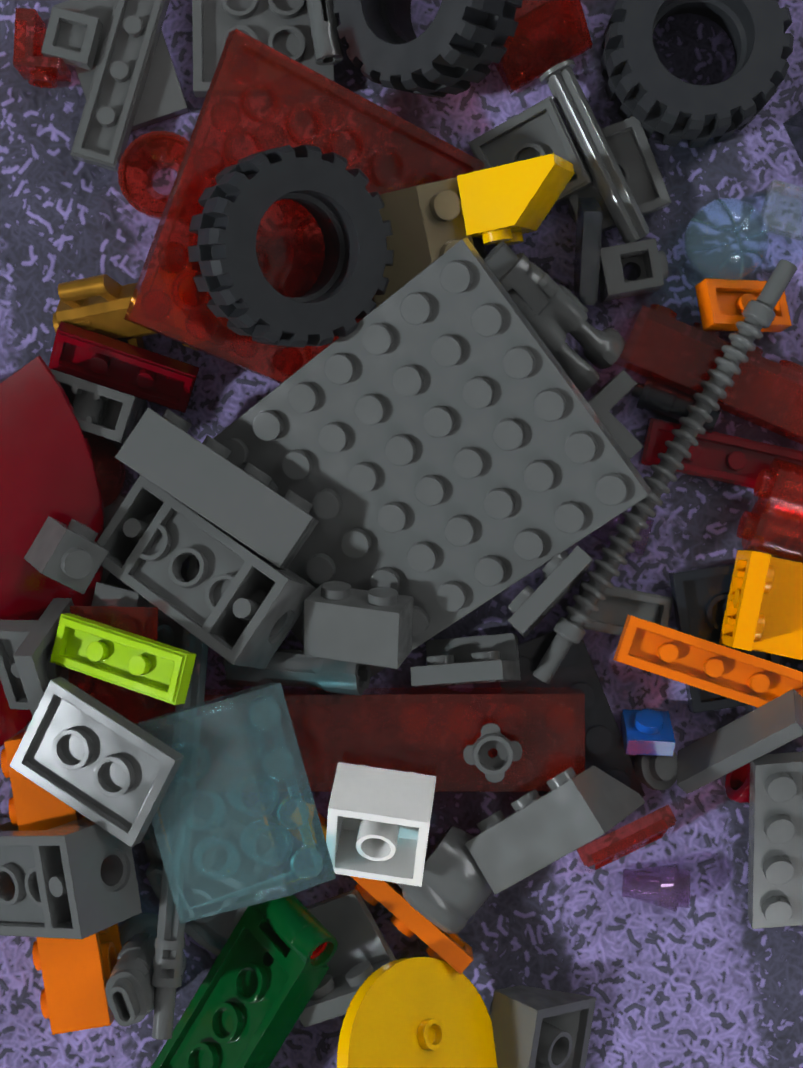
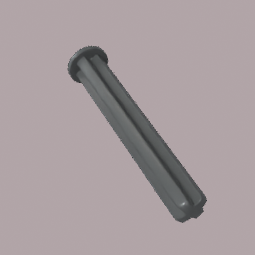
(595, 151)

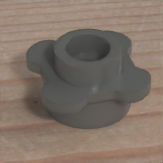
(492, 767)

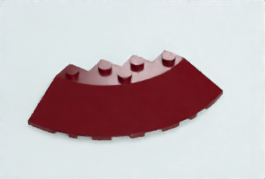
(42, 474)

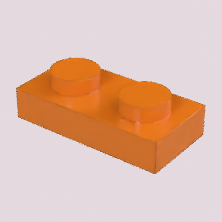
(724, 301)

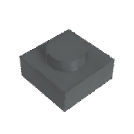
(72, 37)

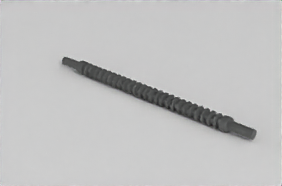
(757, 315)

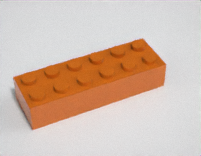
(71, 969)

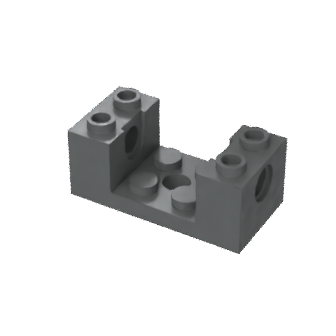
(234, 603)
(64, 881)

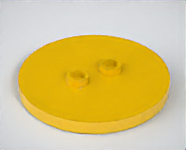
(416, 1017)

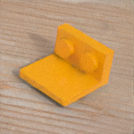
(765, 605)

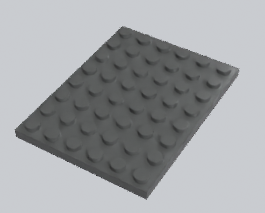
(437, 449)

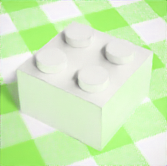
(379, 823)

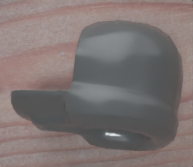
(451, 884)

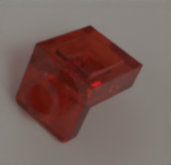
(27, 57)

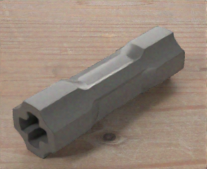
(295, 669)

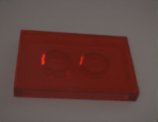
(626, 839)

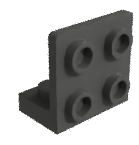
(358, 955)

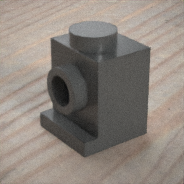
(643, 255)

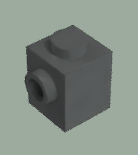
(67, 553)

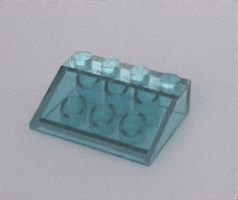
(239, 807)

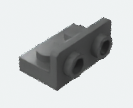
(469, 661)

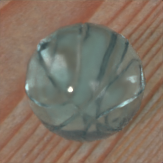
(726, 239)

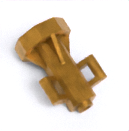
(99, 306)

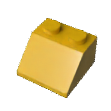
(512, 197)

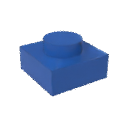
(647, 732)

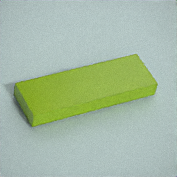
(123, 658)

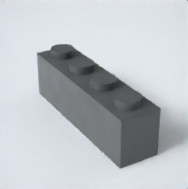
(217, 488)

